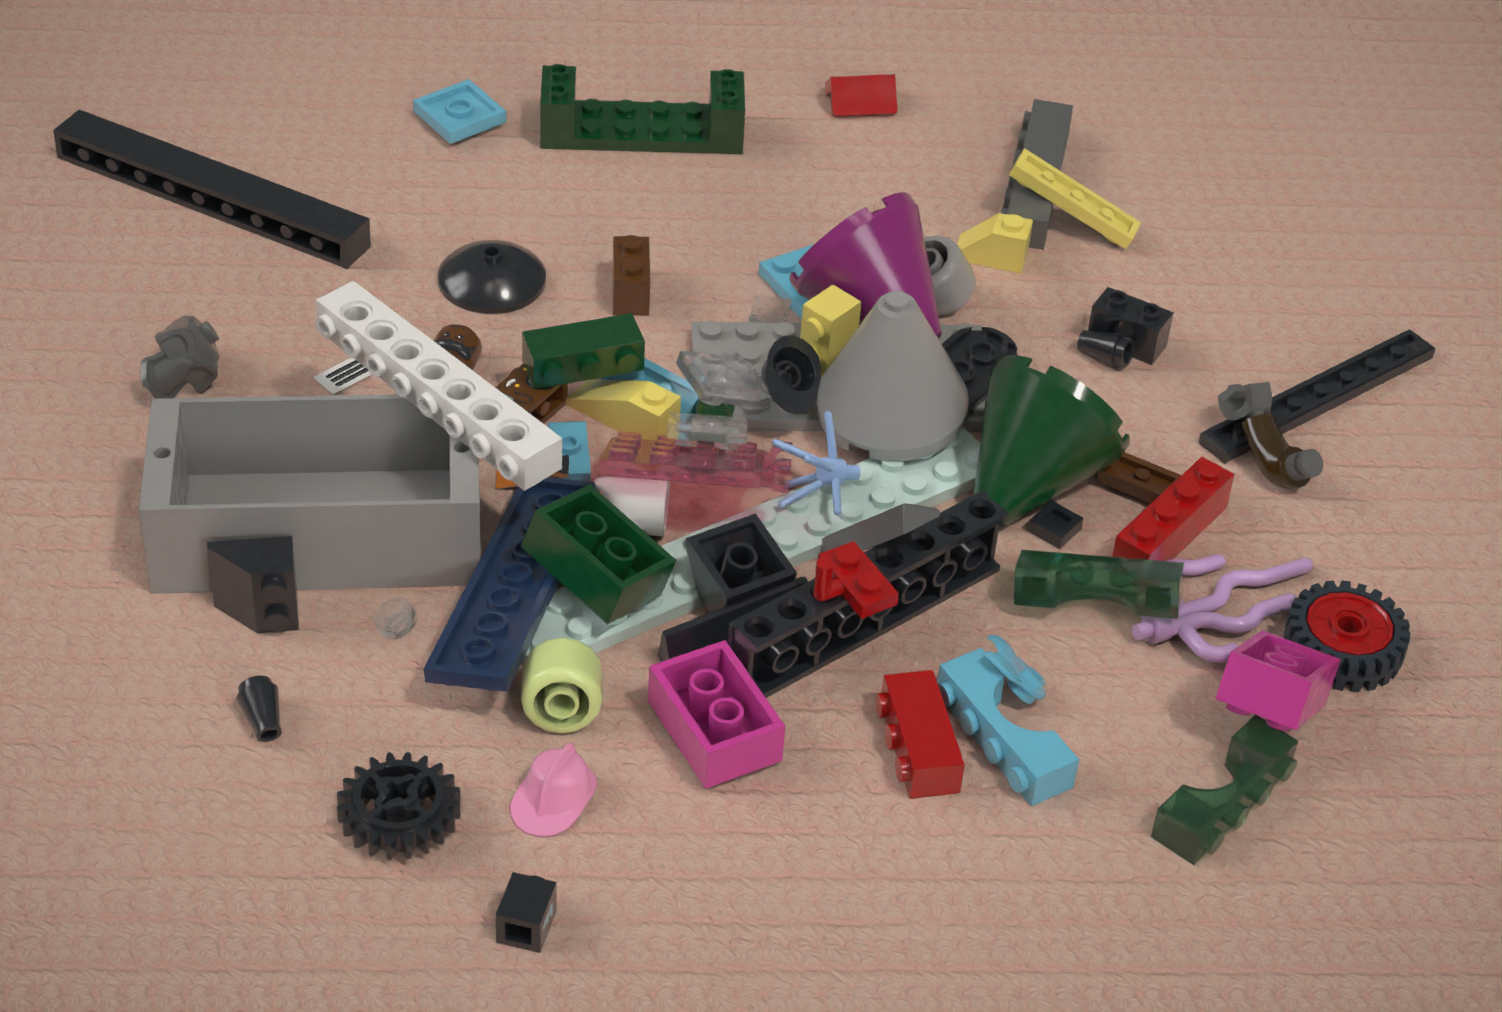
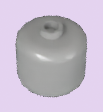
(950, 274)

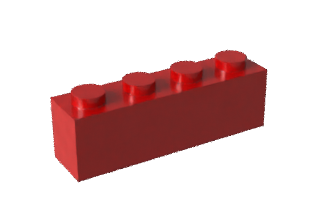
(1177, 514)

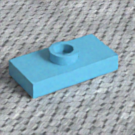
(576, 446)

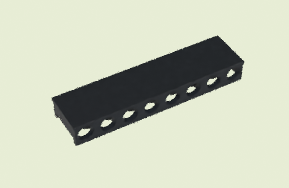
(925, 566)

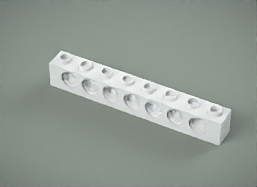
(439, 385)

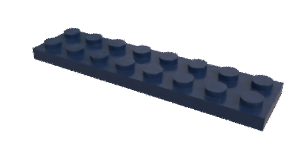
(501, 601)

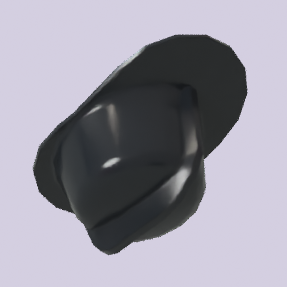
(792, 374)

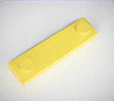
(1075, 198)

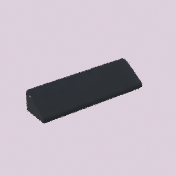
(714, 625)

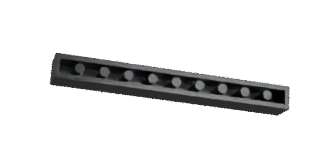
(213, 188)

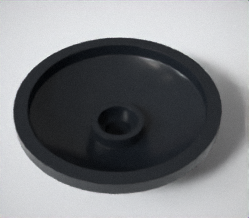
(491, 277)

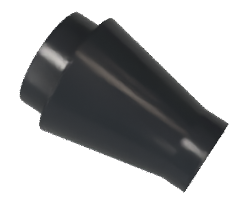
(1108, 347)
(260, 705)

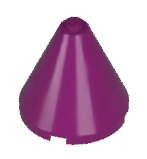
(873, 257)

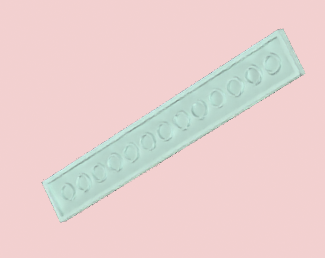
(795, 529)

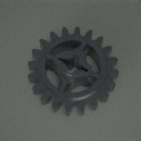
(399, 814)

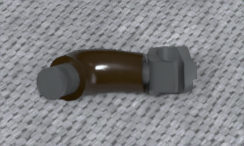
(1277, 460)

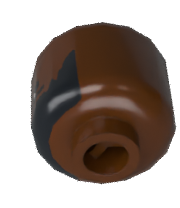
(460, 343)

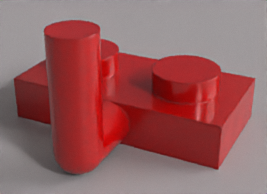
(855, 577)

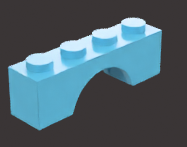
(1033, 761)

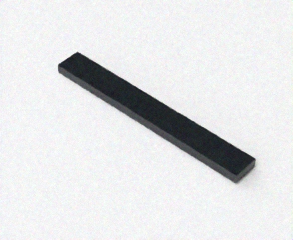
(1325, 391)

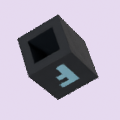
(526, 912)

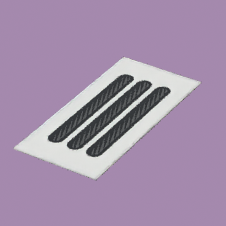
(342, 375)

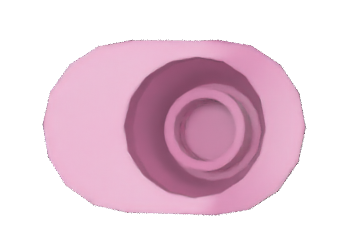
(553, 792)

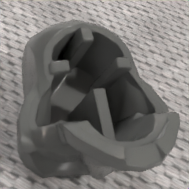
(185, 357)

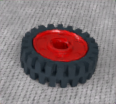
(1352, 627)

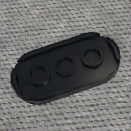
(975, 356)

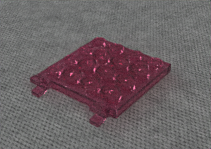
(703, 464)

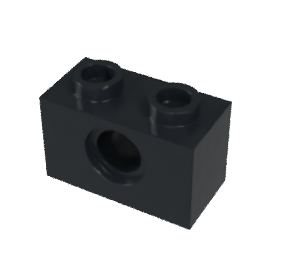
(1140, 320)

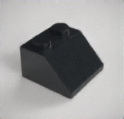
(736, 562)
(256, 582)

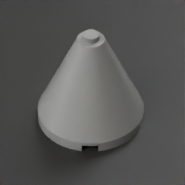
(893, 386)

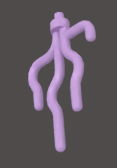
(1199, 612)

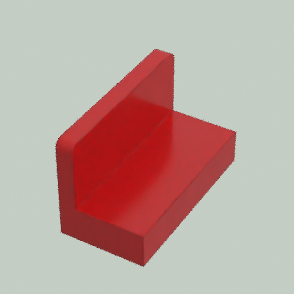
(862, 95)

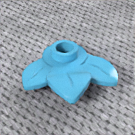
(1021, 678)

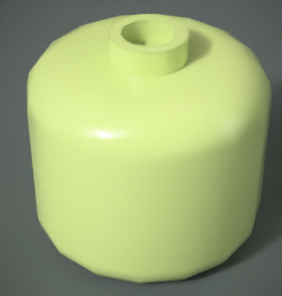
(562, 685)

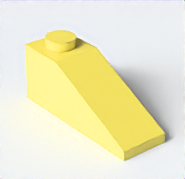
(627, 405)

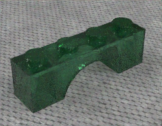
(1142, 585)
(1197, 819)

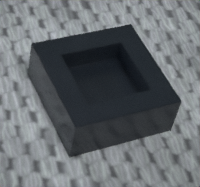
(1055, 524)

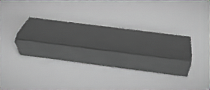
(882, 527)

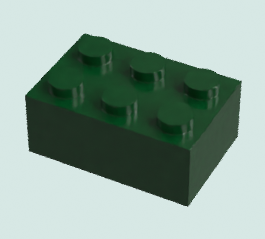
(598, 553)

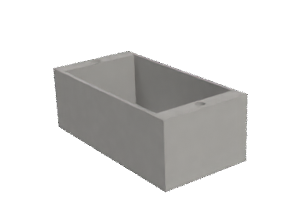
(352, 478)

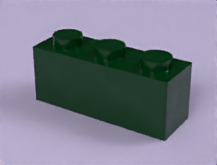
(583, 351)

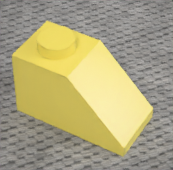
(998, 242)

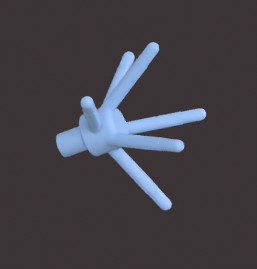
(828, 469)

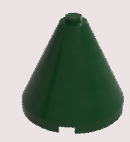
(1041, 436)

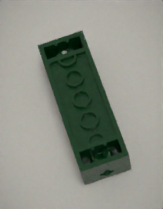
(642, 125)

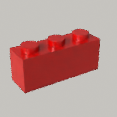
(920, 734)

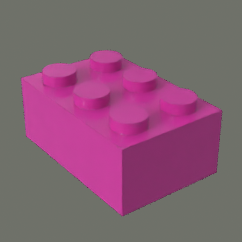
(1277, 680)
(716, 714)

